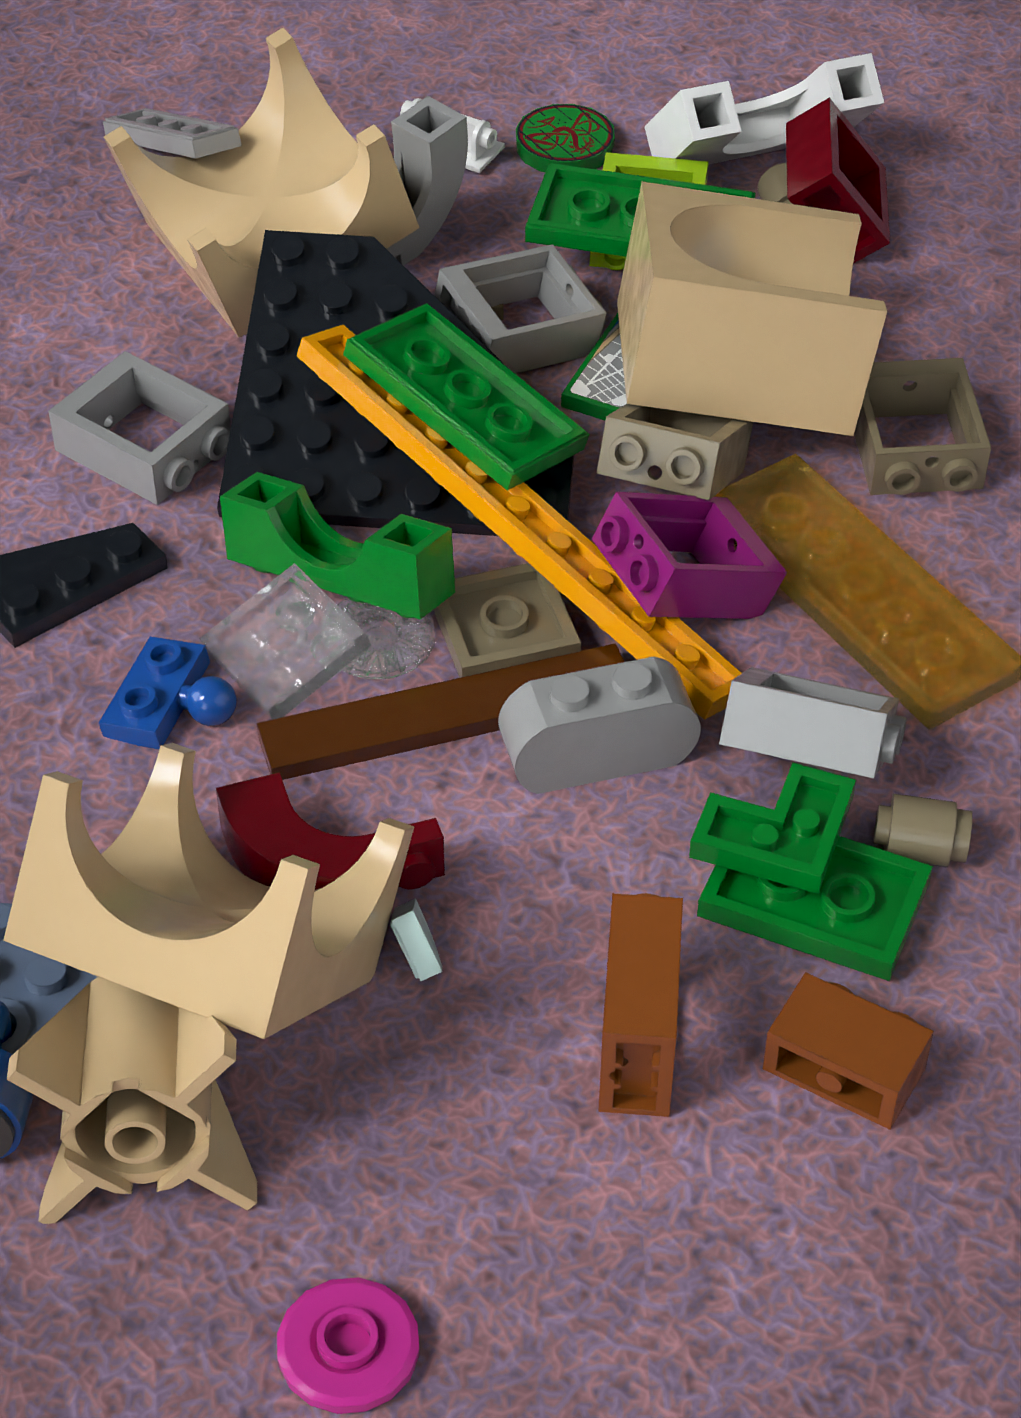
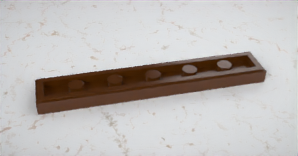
(408, 717)

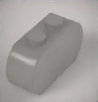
(598, 724)

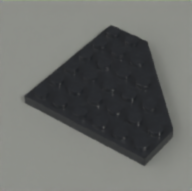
(306, 431)

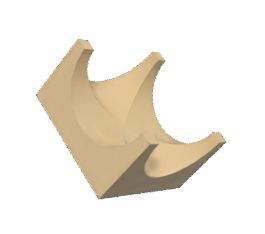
(289, 175)
(185, 923)

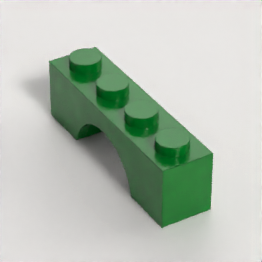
(397, 568)

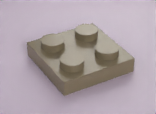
(505, 620)

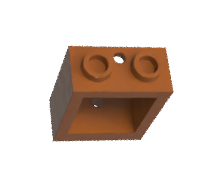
(641, 1005)

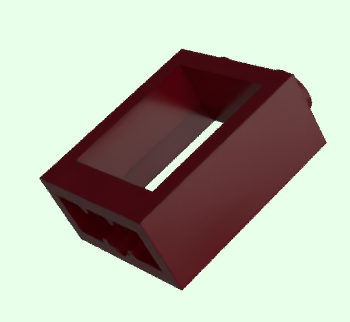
(837, 172)

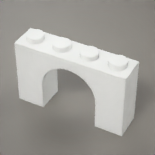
(710, 127)

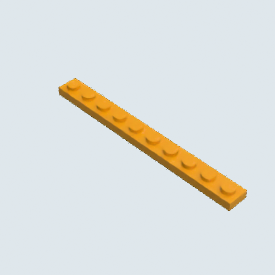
(530, 529)

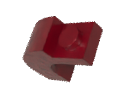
(265, 828)

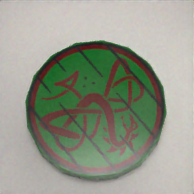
(564, 136)

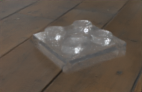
(285, 642)

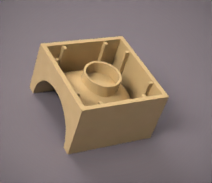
(745, 310)

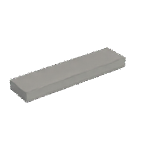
(175, 132)

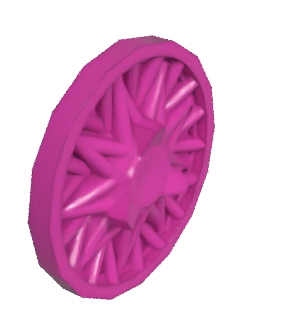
(331, 1355)

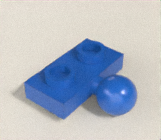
(160, 687)

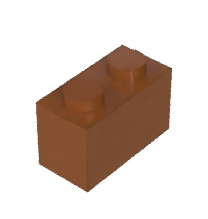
(847, 1049)

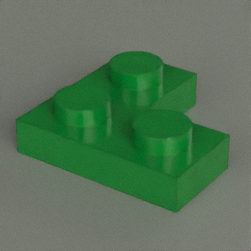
(780, 843)

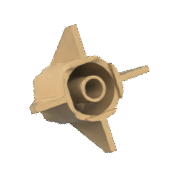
(134, 1098)

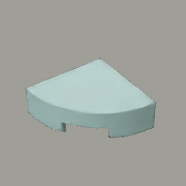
(416, 940)

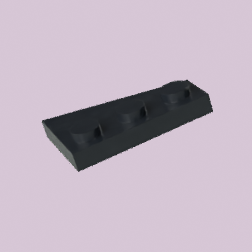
(71, 576)

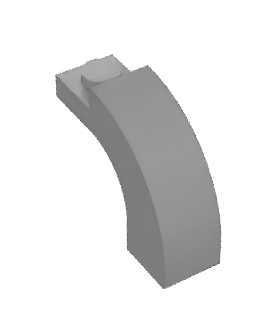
(431, 161)

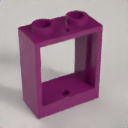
(726, 584)

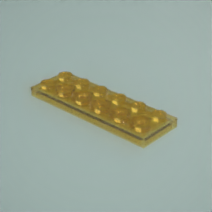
(873, 595)

